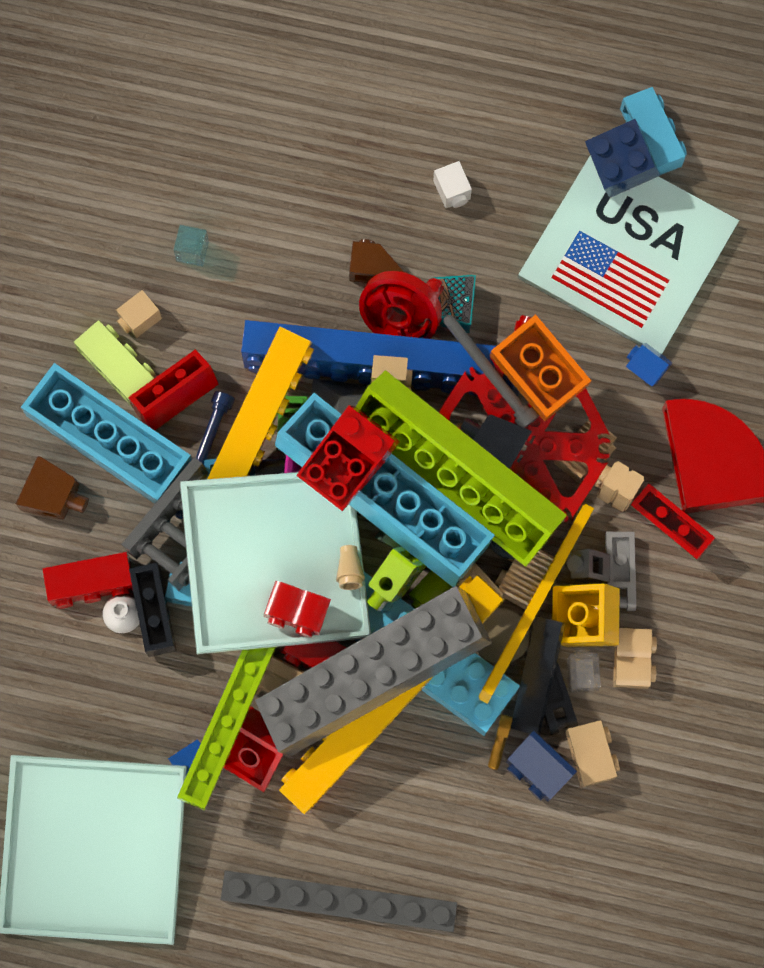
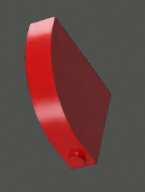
(713, 456)

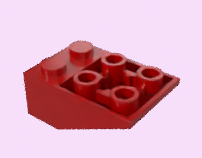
(348, 457)

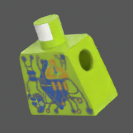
(402, 570)

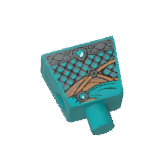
(457, 299)

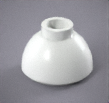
(121, 614)

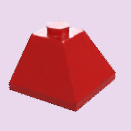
(254, 752)

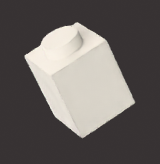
(452, 185)

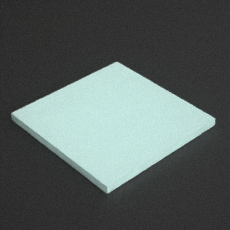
(261, 532)
(92, 849)

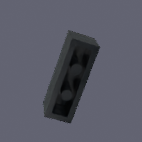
(152, 610)

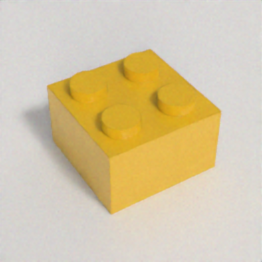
(589, 614)

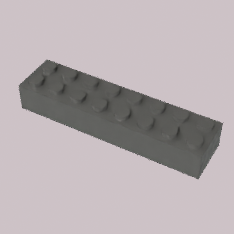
(373, 671)

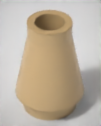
(349, 569)

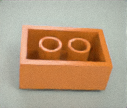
(540, 367)

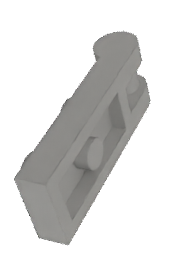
(622, 565)

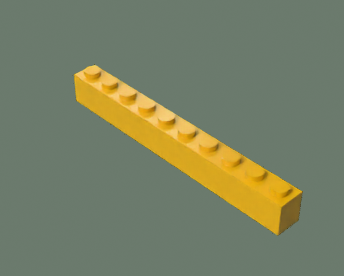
(343, 747)

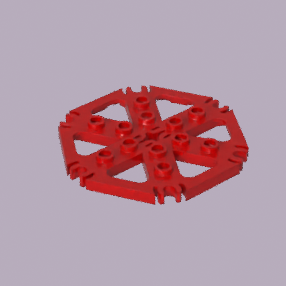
(546, 444)

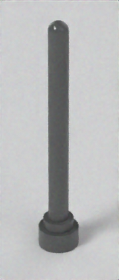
(523, 414)

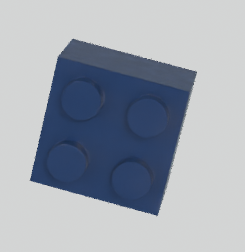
(622, 158)

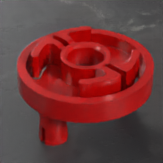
(409, 294)

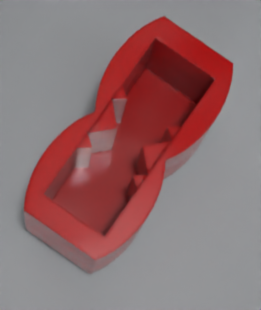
(296, 609)

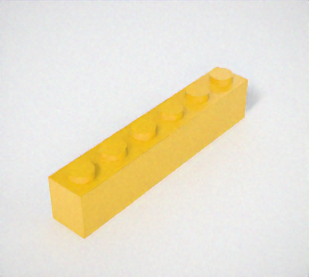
(262, 405)

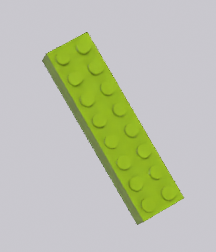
(462, 469)

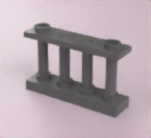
(159, 520)

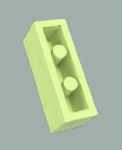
(113, 360)

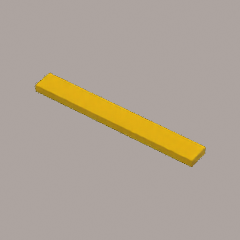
(535, 604)

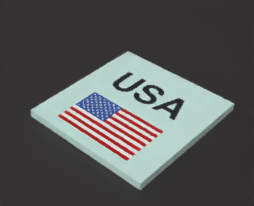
(629, 256)

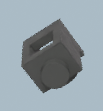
(582, 566)

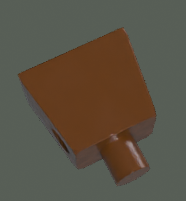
(50, 492)

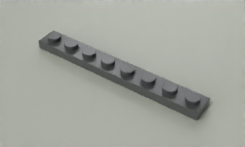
(339, 901)

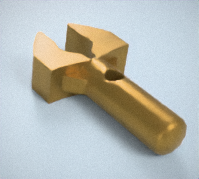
(500, 741)

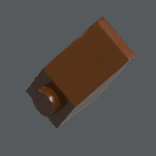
(369, 260)

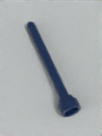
(221, 404)

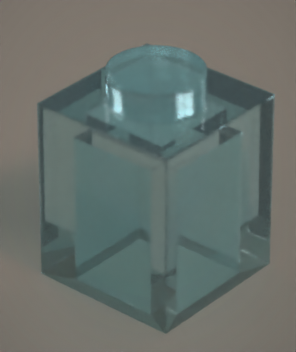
(191, 245)

